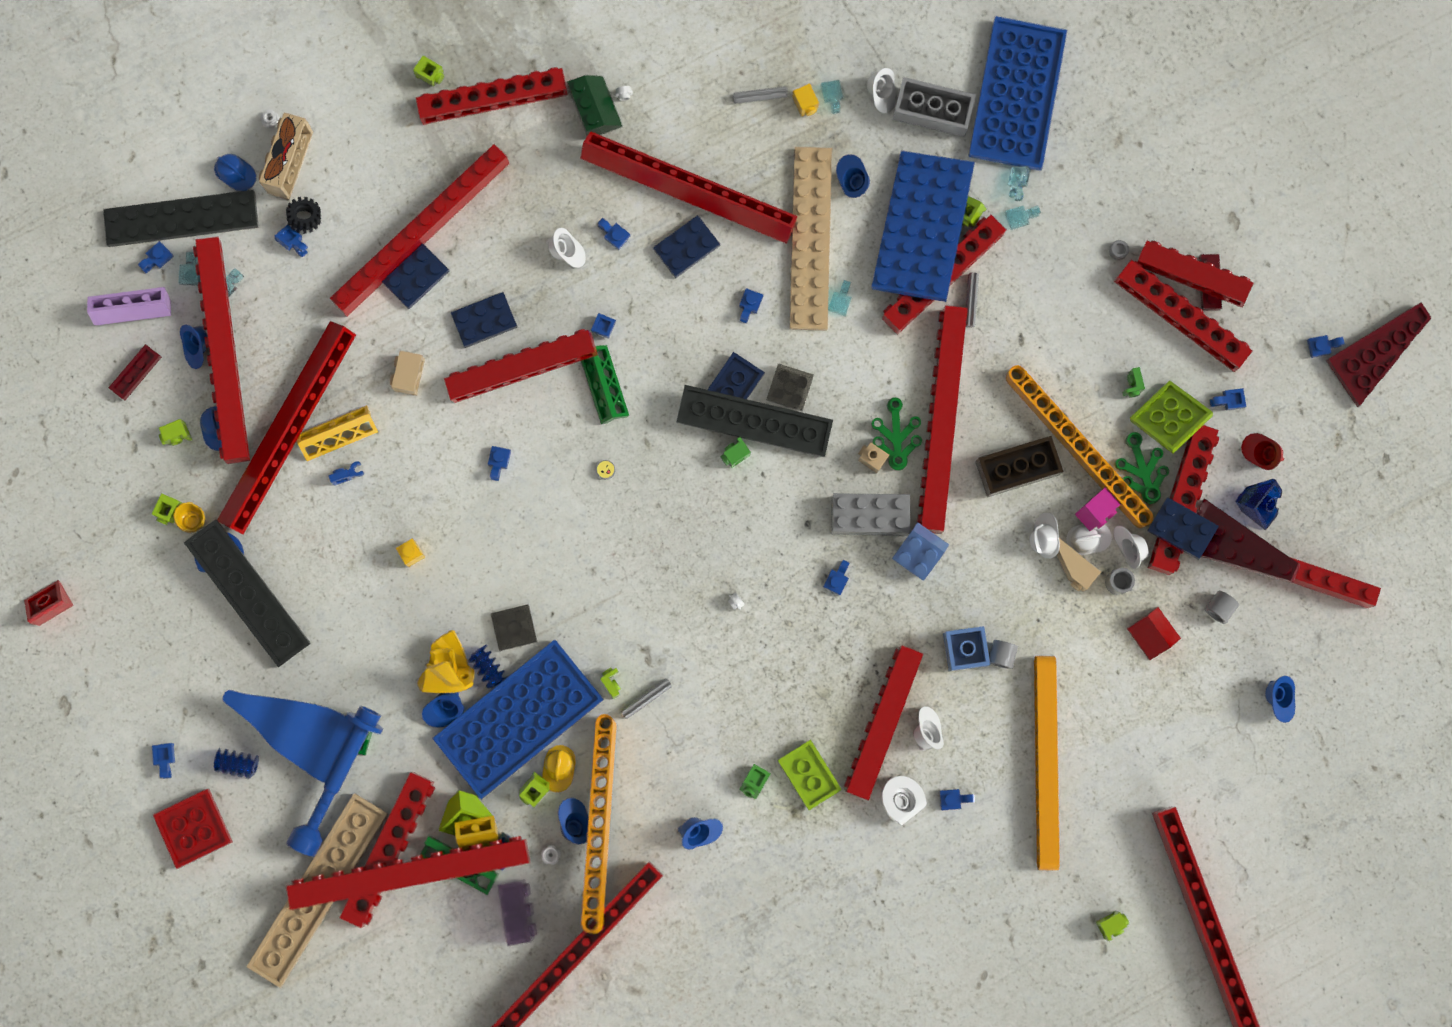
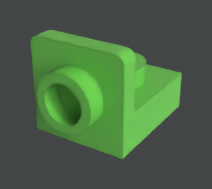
(1136, 381)
(754, 781)

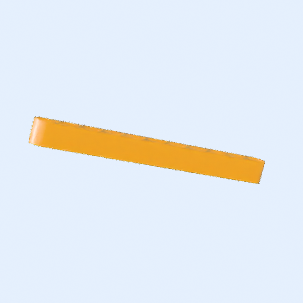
(1069, 443)
(1046, 763)
(600, 832)

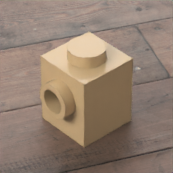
(873, 457)

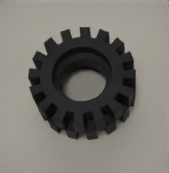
(303, 224)

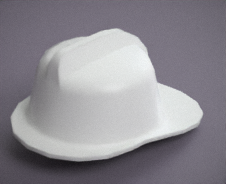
(882, 88)
(565, 247)
(1045, 536)
(1087, 541)
(1132, 546)
(928, 731)

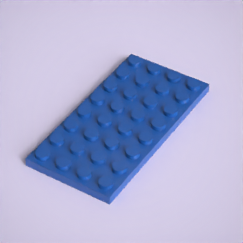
(1018, 93)
(923, 226)
(518, 719)

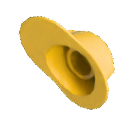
(559, 768)

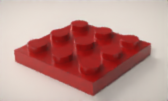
(192, 828)

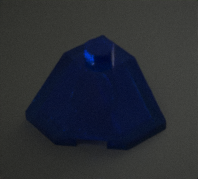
(1260, 502)

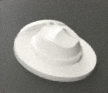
(902, 798)

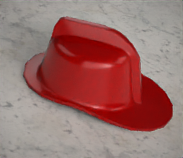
(1262, 451)

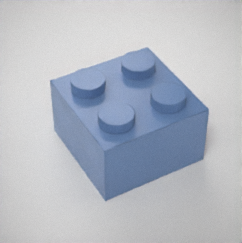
(920, 551)
(966, 648)

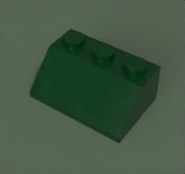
(594, 104)

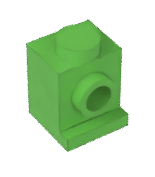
(735, 453)

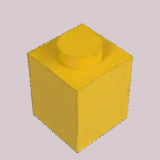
(805, 100)
(410, 552)

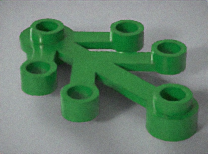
(896, 437)
(1143, 471)

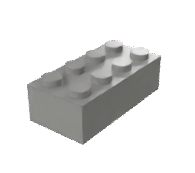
(934, 107)
(870, 514)

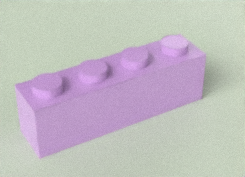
(129, 306)

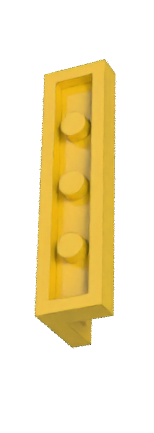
(336, 426)

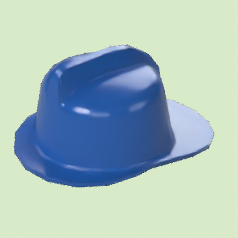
(235, 172)
(852, 176)
(193, 344)
(209, 429)
(1281, 697)
(442, 710)
(573, 820)
(700, 832)

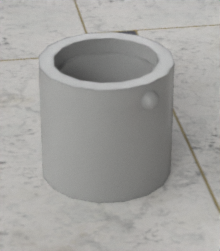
(1120, 581)
(1221, 607)
(1003, 654)

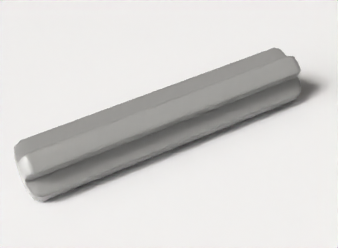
(761, 94)
(971, 299)
(646, 698)

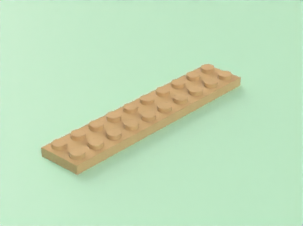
(811, 239)
(296, 927)

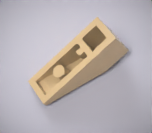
(1076, 567)

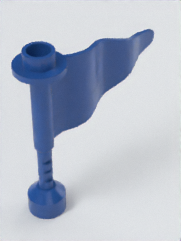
(314, 740)

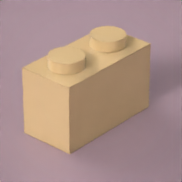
(407, 372)

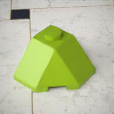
(460, 808)

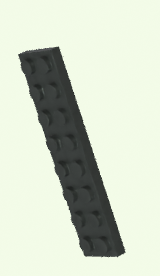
(180, 218)
(754, 421)
(247, 593)

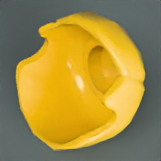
(189, 517)

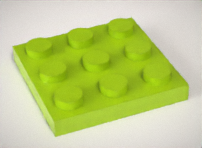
(1171, 416)

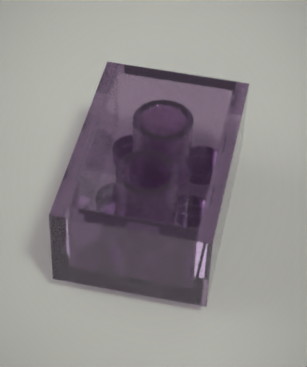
(517, 912)

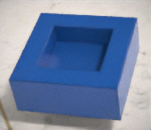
(603, 325)

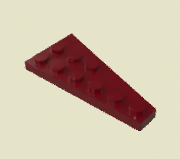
(1370, 358)
(1243, 548)

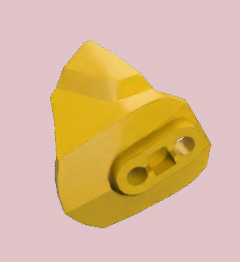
(447, 667)

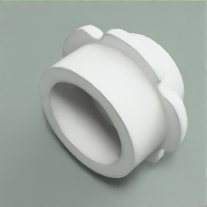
(623, 93)
(270, 123)
(735, 601)
(545, 854)

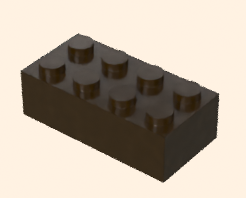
(1019, 466)

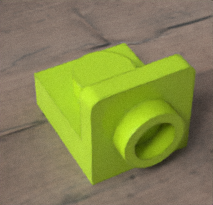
(611, 686)

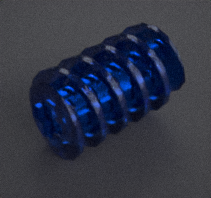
(487, 667)
(235, 765)

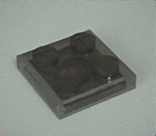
(790, 387)
(514, 627)

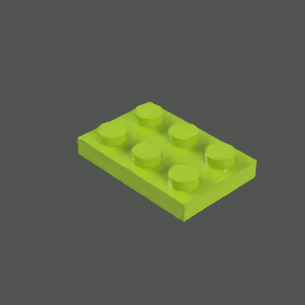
(809, 775)

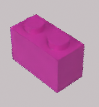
(1098, 509)

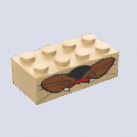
(285, 156)

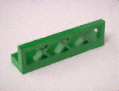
(600, 384)
(440, 846)

